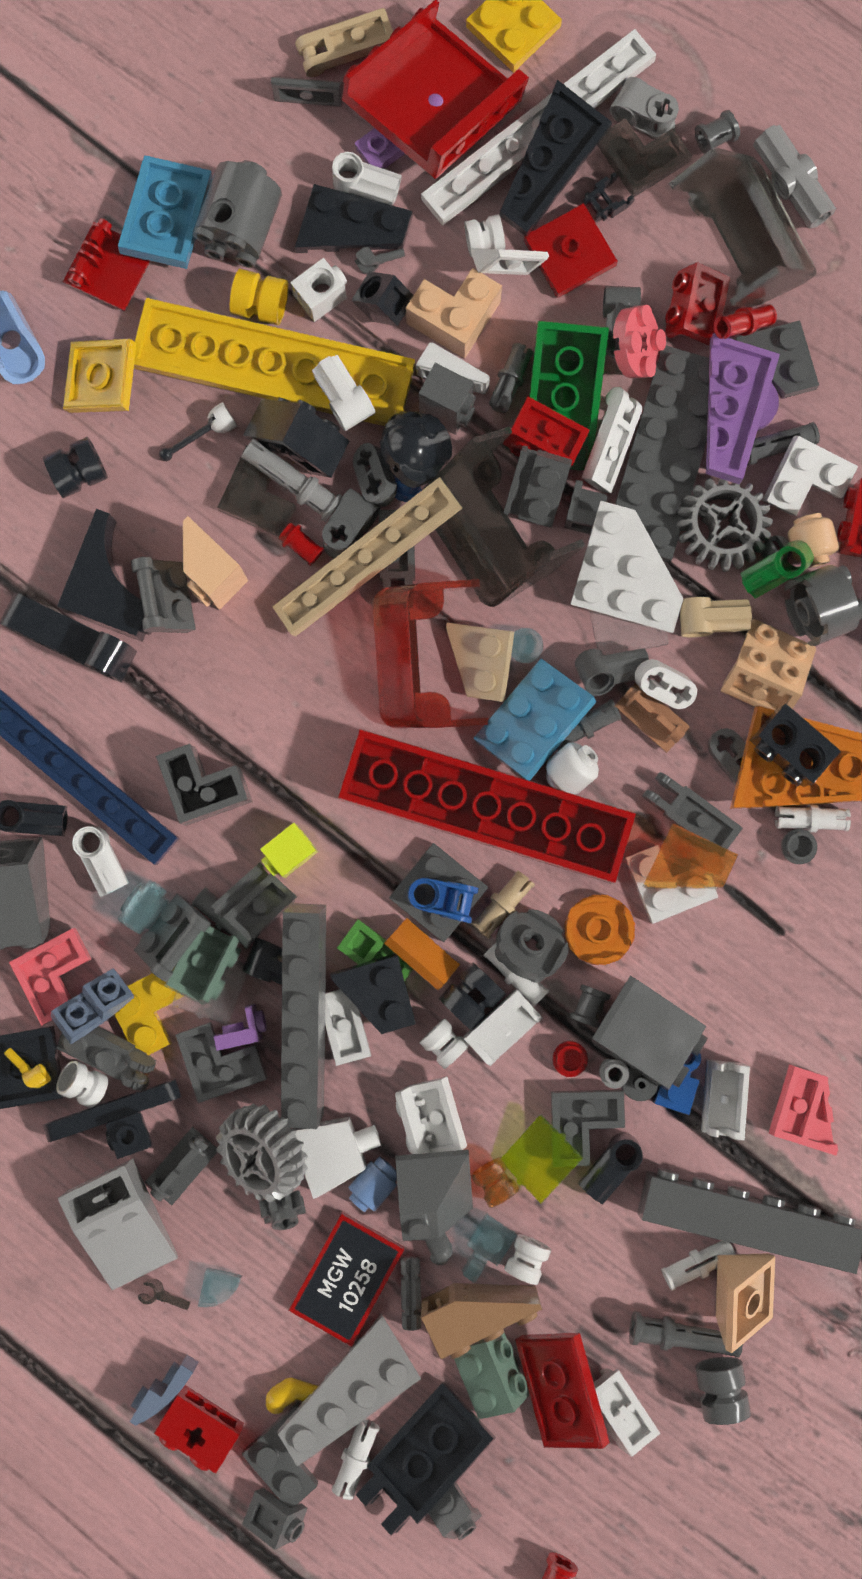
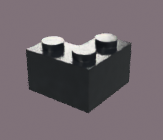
(299, 434)

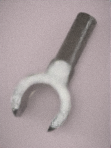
(162, 1295)

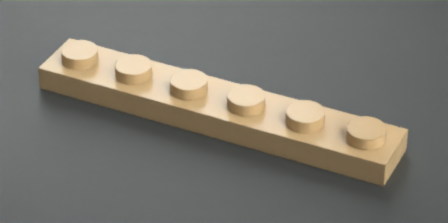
(367, 557)

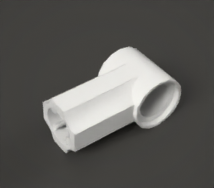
(369, 180)
(347, 400)
(102, 864)

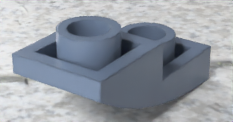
(93, 1006)
(152, 1400)

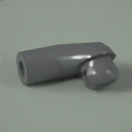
(440, 1249)

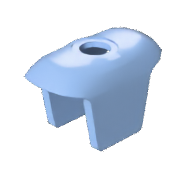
(27, 359)

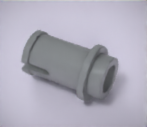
(619, 1079)

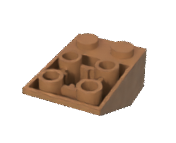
(475, 1312)

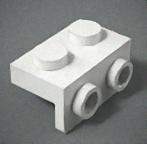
(430, 1117)

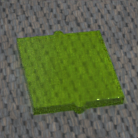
(541, 1159)

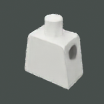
(335, 1152)

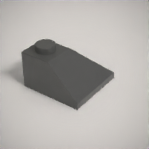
(433, 1192)

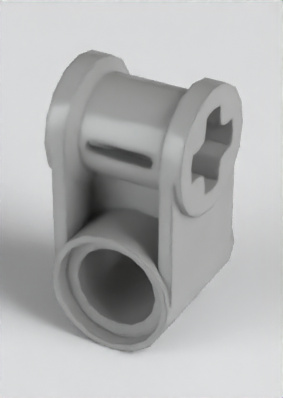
(645, 107)

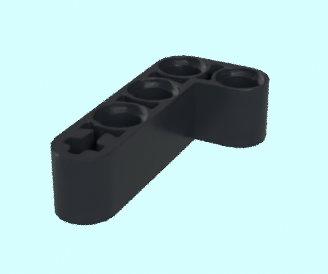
(68, 637)

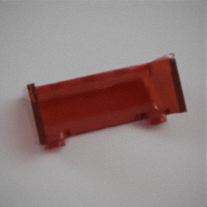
(397, 659)

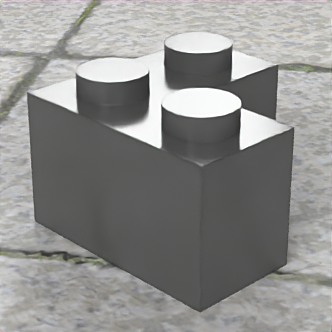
(198, 795)

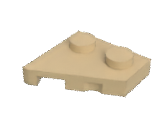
(482, 659)

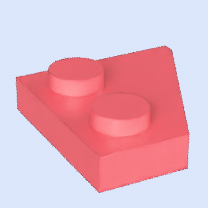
(804, 1111)

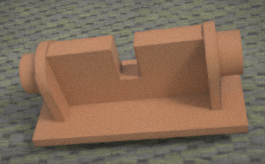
(652, 717)

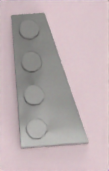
(352, 1391)

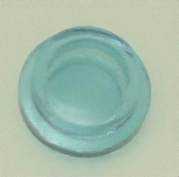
(526, 645)

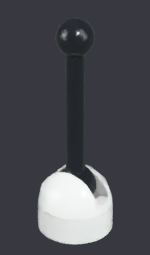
(218, 420)

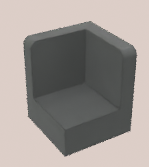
(583, 509)

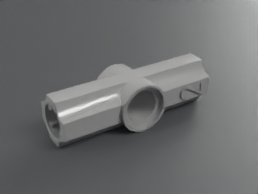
(794, 176)

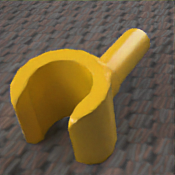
(32, 1077)

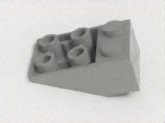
(118, 1224)

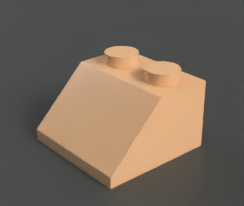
(211, 571)

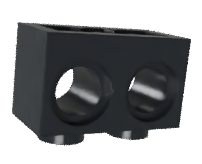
(799, 737)

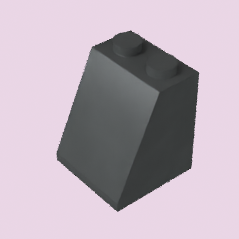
(23, 893)
(650, 1034)

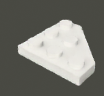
(625, 572)

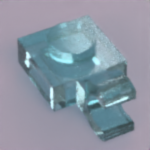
(490, 1243)

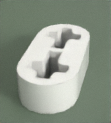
(670, 677)

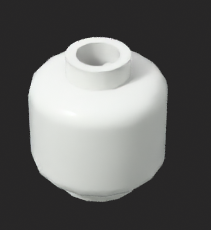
(572, 768)

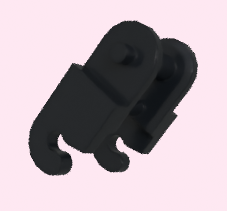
(614, 207)

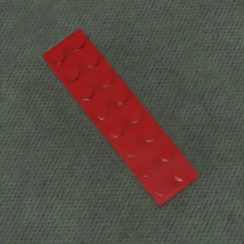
(487, 806)

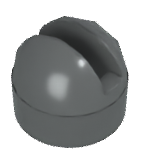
(771, 548)

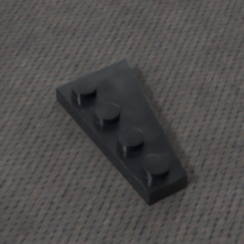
(558, 149)

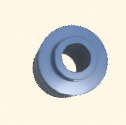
(373, 1185)

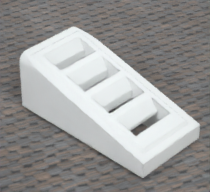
(434, 353)

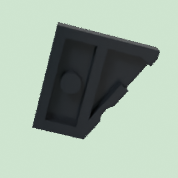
(378, 992)

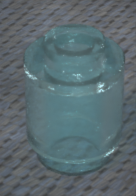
(143, 906)

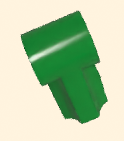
(776, 569)

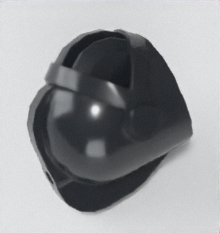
(415, 447)

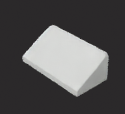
(507, 261)

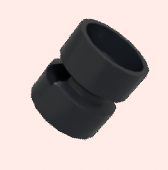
(75, 467)
(462, 1005)

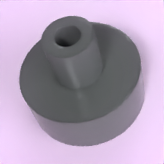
(636, 1092)

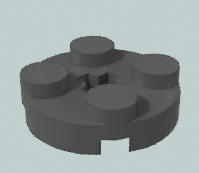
(518, 957)

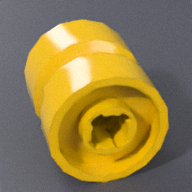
(256, 296)

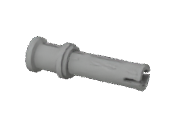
(305, 489)

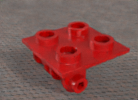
(103, 270)

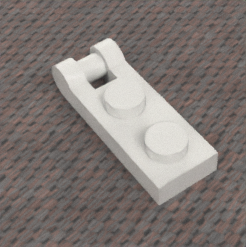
(612, 440)

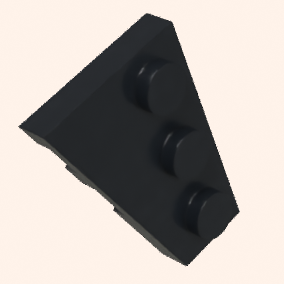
(351, 221)

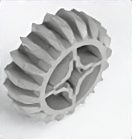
(734, 532)
(261, 1152)

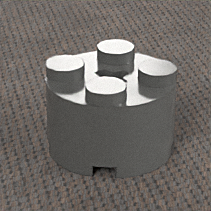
(823, 604)

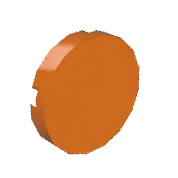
(599, 929)

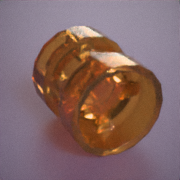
(495, 1182)

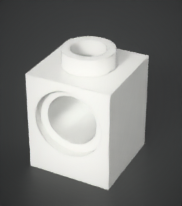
(317, 303)

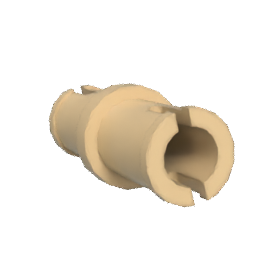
(503, 904)

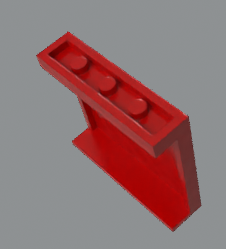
(423, 60)

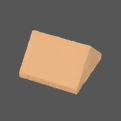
(743, 1296)

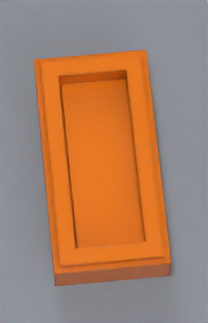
(422, 954)

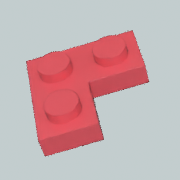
(42, 969)

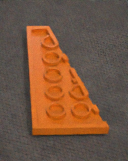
(763, 784)

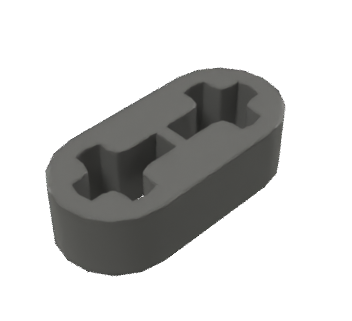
(370, 477)
(723, 758)

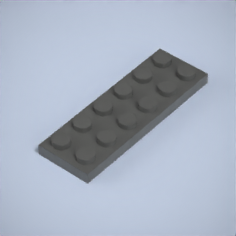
(668, 446)

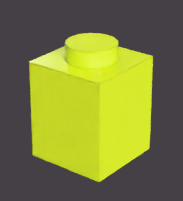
(287, 851)

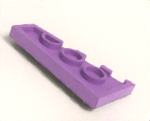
(736, 399)

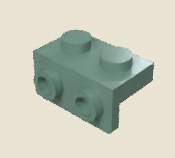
(203, 964)
(492, 1378)

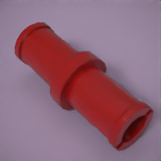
(745, 321)

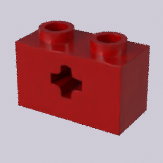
(192, 1411)

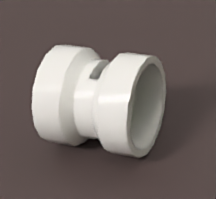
(485, 234)
(438, 1038)
(82, 1084)
(527, 1259)

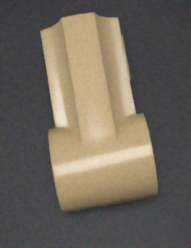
(702, 616)

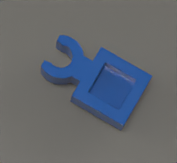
(680, 1098)

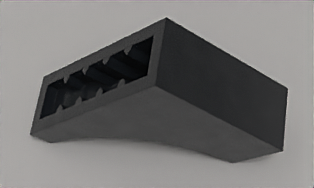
(95, 588)

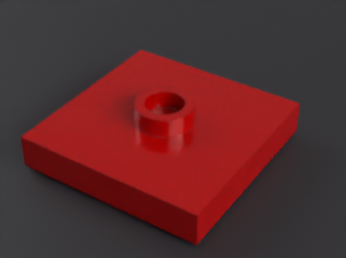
(574, 250)

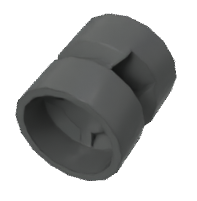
(723, 1398)

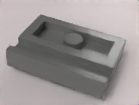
(537, 486)
(252, 904)

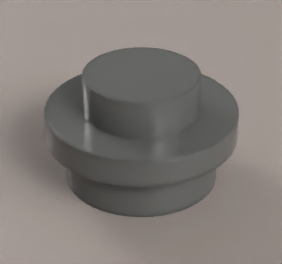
(799, 846)

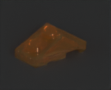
(689, 863)

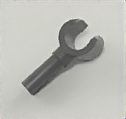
(369, 262)

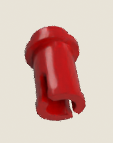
(300, 543)

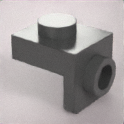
(455, 1515)

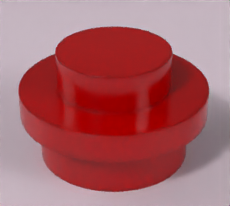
(570, 1059)

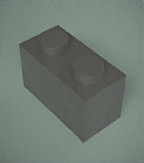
(447, 398)

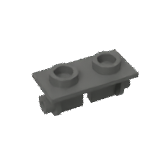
(181, 1166)

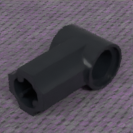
(35, 818)
(264, 961)
(609, 1170)

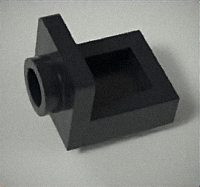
(128, 1135)

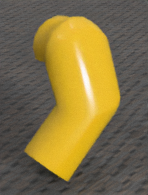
(287, 1392)

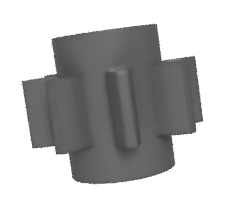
(283, 1212)

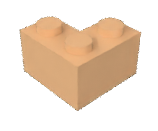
(458, 318)

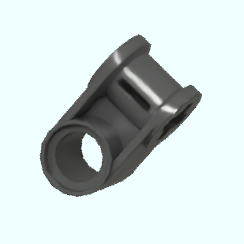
(351, 519)

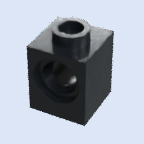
(382, 298)

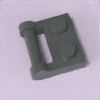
(164, 596)
(171, 936)

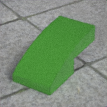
(365, 945)

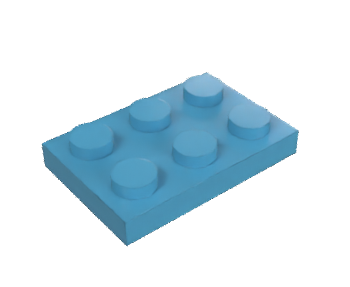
(164, 212)
(535, 720)

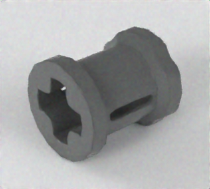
(717, 132)
(590, 1006)

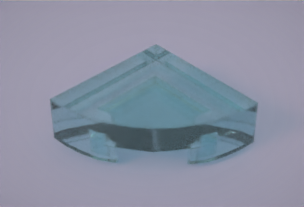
(218, 1287)

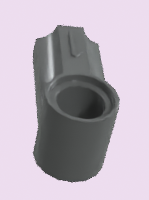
(614, 300)
(602, 671)

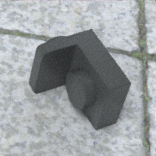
(274, 1520)

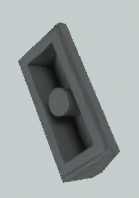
(307, 91)

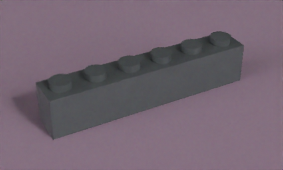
(303, 1014)
(751, 1221)

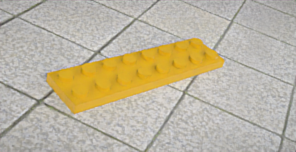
(262, 359)

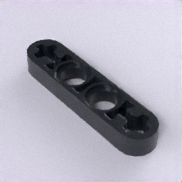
(111, 1110)

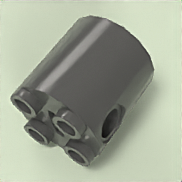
(237, 212)

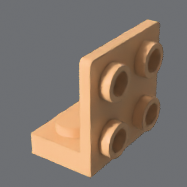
(769, 668)

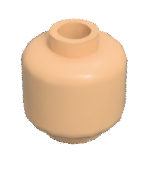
(818, 534)

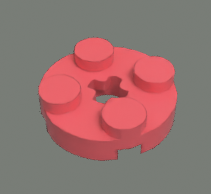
(638, 341)

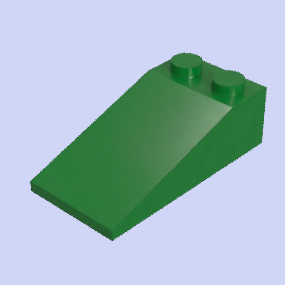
(570, 375)

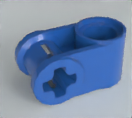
(446, 899)

